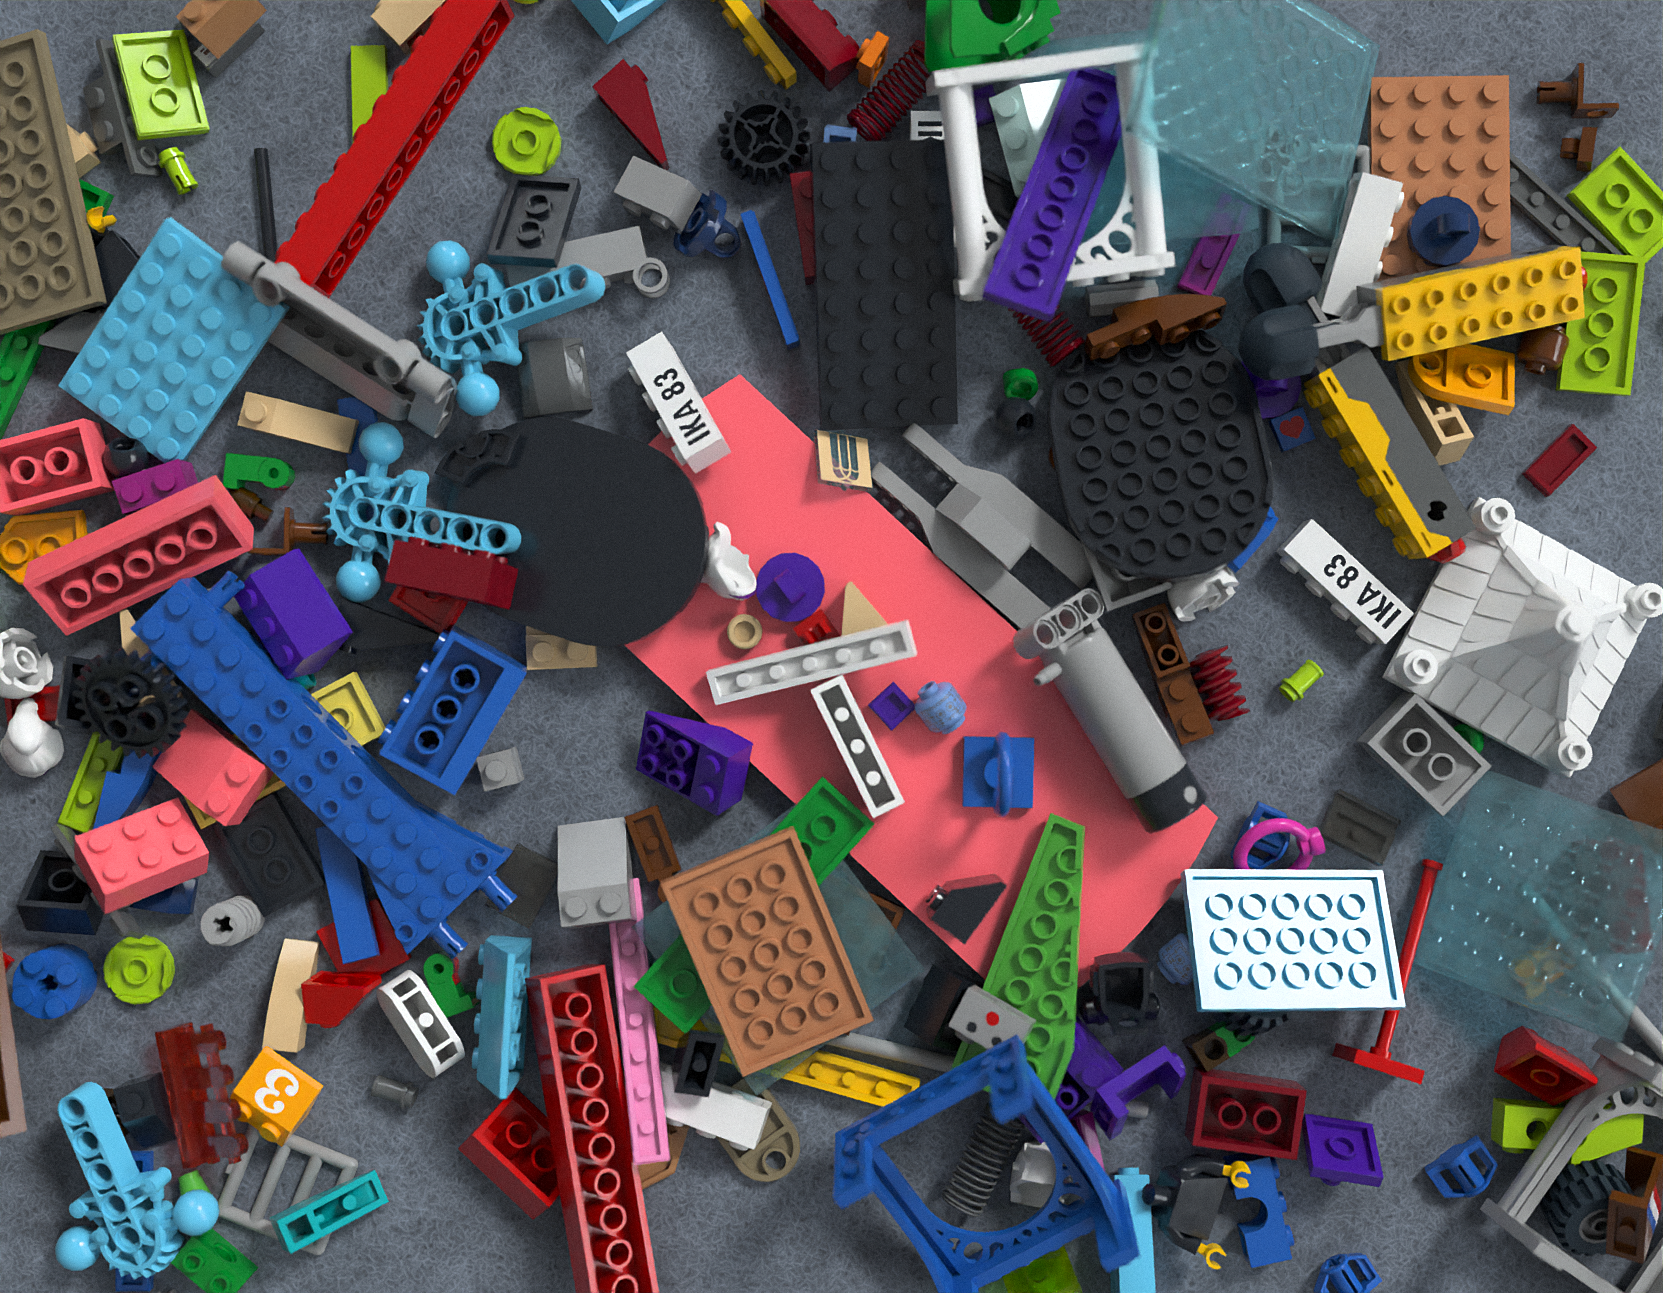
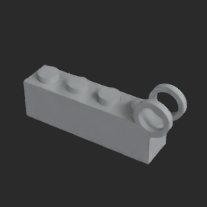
(611, 254)

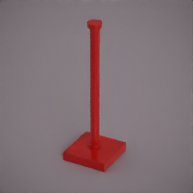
(1378, 1056)

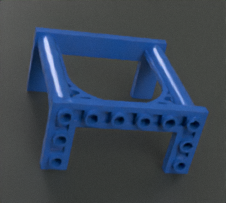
(1015, 1088)

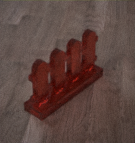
(188, 1097)

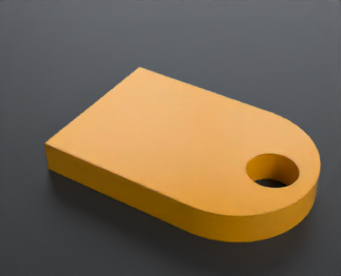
(1467, 377)

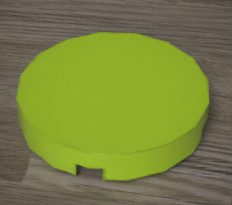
(526, 152)
(148, 961)

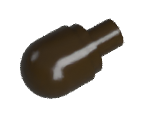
(251, 504)

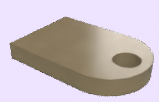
(778, 1135)

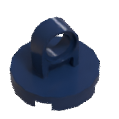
(705, 226)
(1443, 231)

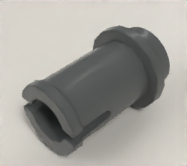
(395, 1091)

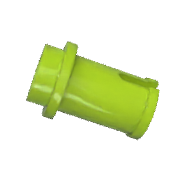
(177, 169)
(1300, 681)

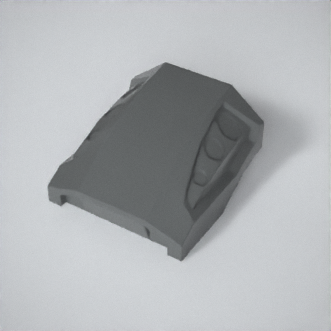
(554, 377)

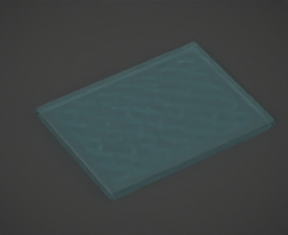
(1258, 100)

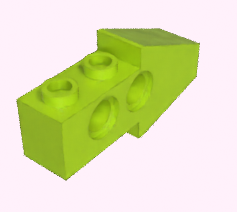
(1513, 1116)

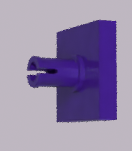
(1341, 1151)

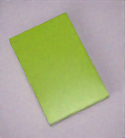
(160, 84)
(1622, 205)

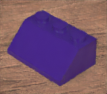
(293, 615)

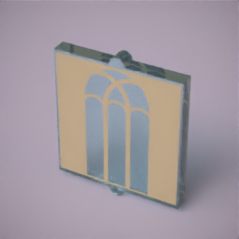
(843, 460)

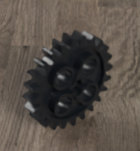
(126, 680)

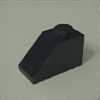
(696, 1062)
(146, 1109)

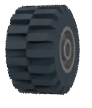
(1579, 1205)

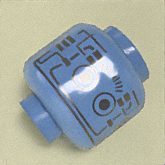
(940, 707)
(1176, 960)

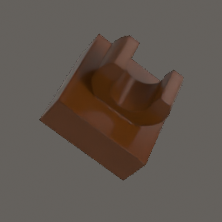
(1580, 149)

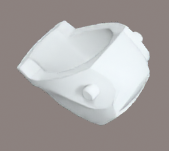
(1034, 1175)

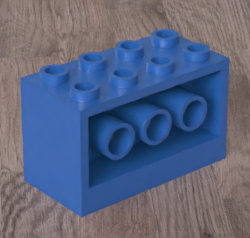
(459, 731)

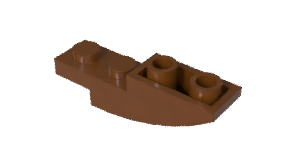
(1166, 317)
(1171, 674)

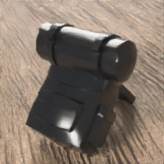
(1121, 992)

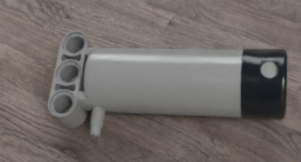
(1112, 710)

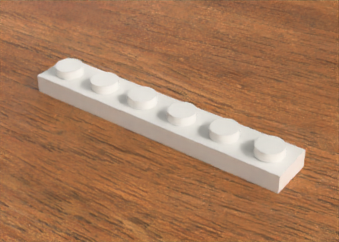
(812, 662)

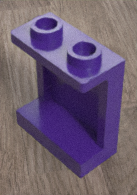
(1110, 1099)

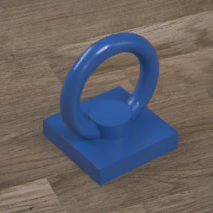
(998, 772)

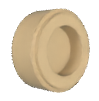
(744, 631)

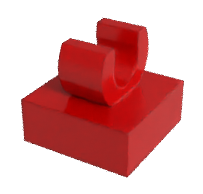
(816, 628)

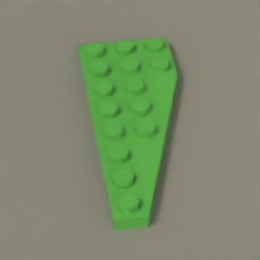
(1040, 953)

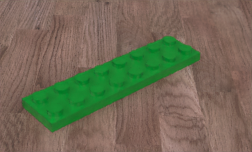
(827, 830)

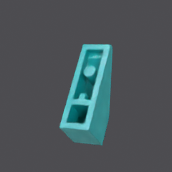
(328, 1211)

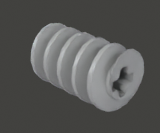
(232, 921)

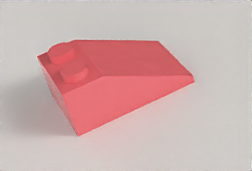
(214, 770)

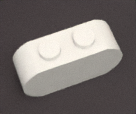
(420, 1023)

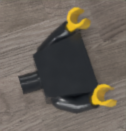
(113, 253)
(1189, 1199)

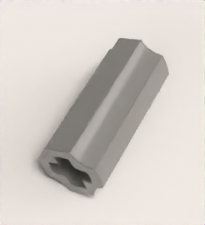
(1104, 298)

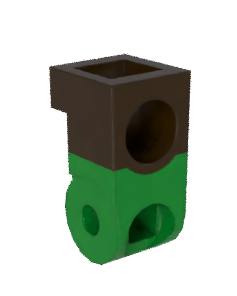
(1215, 1045)

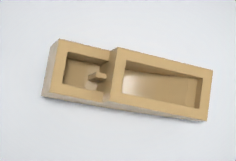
(285, 1016)

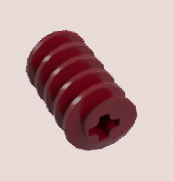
(1218, 684)

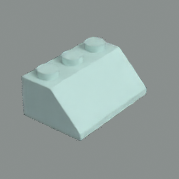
(1022, 121)

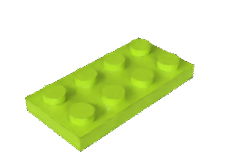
(1605, 340)

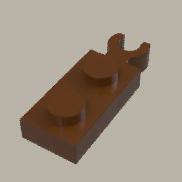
(653, 845)

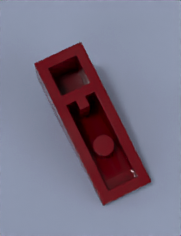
(629, 101)

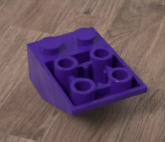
(695, 760)
(1087, 1071)

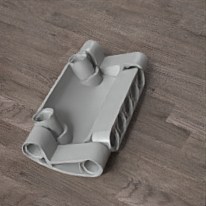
(346, 348)

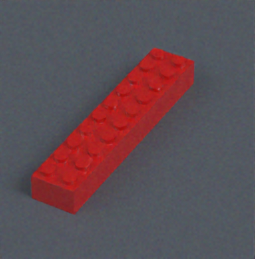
(393, 140)
(591, 1131)

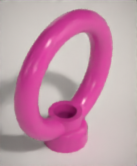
(1308, 841)

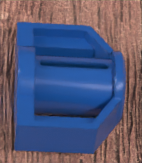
(1273, 843)
(1457, 1156)
(1342, 1276)

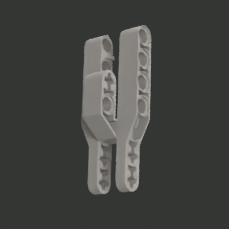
(993, 517)

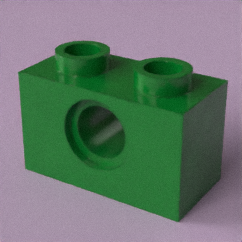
(214, 1263)

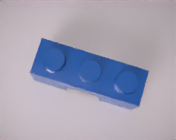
(1266, 1236)

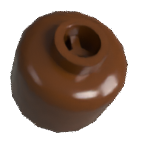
(1543, 349)

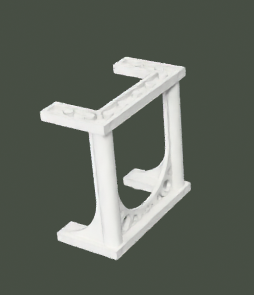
(1142, 179)

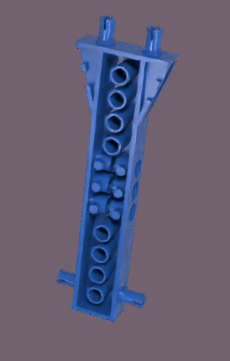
(412, 853)

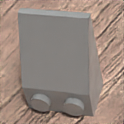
(1423, 752)
(595, 874)

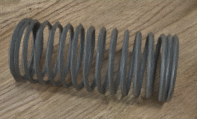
(968, 1199)

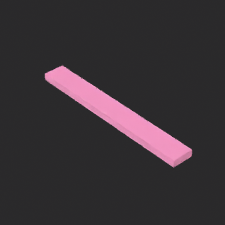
(639, 1042)

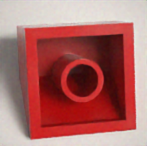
(1542, 1067)

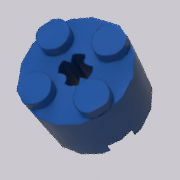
(36, 989)

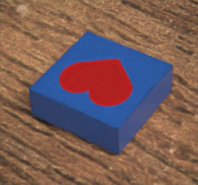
(1291, 429)

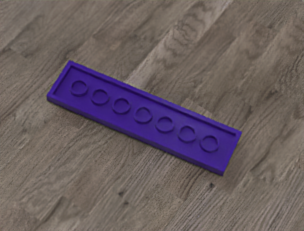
(1058, 197)

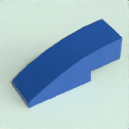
(125, 788)

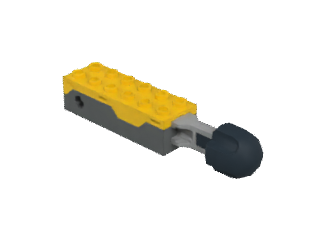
(1426, 311)
(1366, 419)

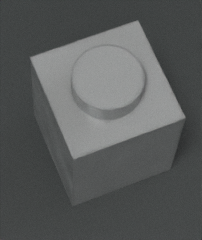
(500, 768)

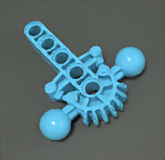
(473, 307)
(381, 446)
(132, 1230)

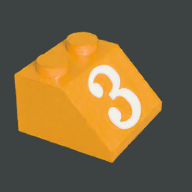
(275, 1096)

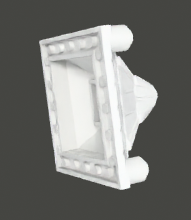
(1522, 639)

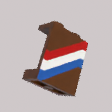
(1635, 1217)

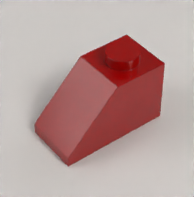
(335, 996)

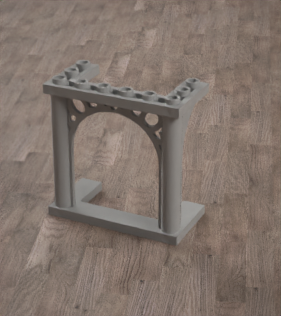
(1616, 1070)

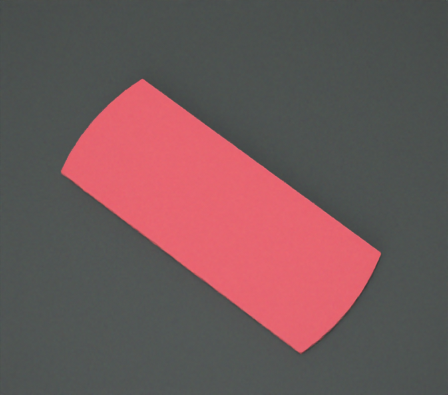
(776, 506)

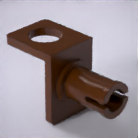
(1572, 92)
(295, 533)

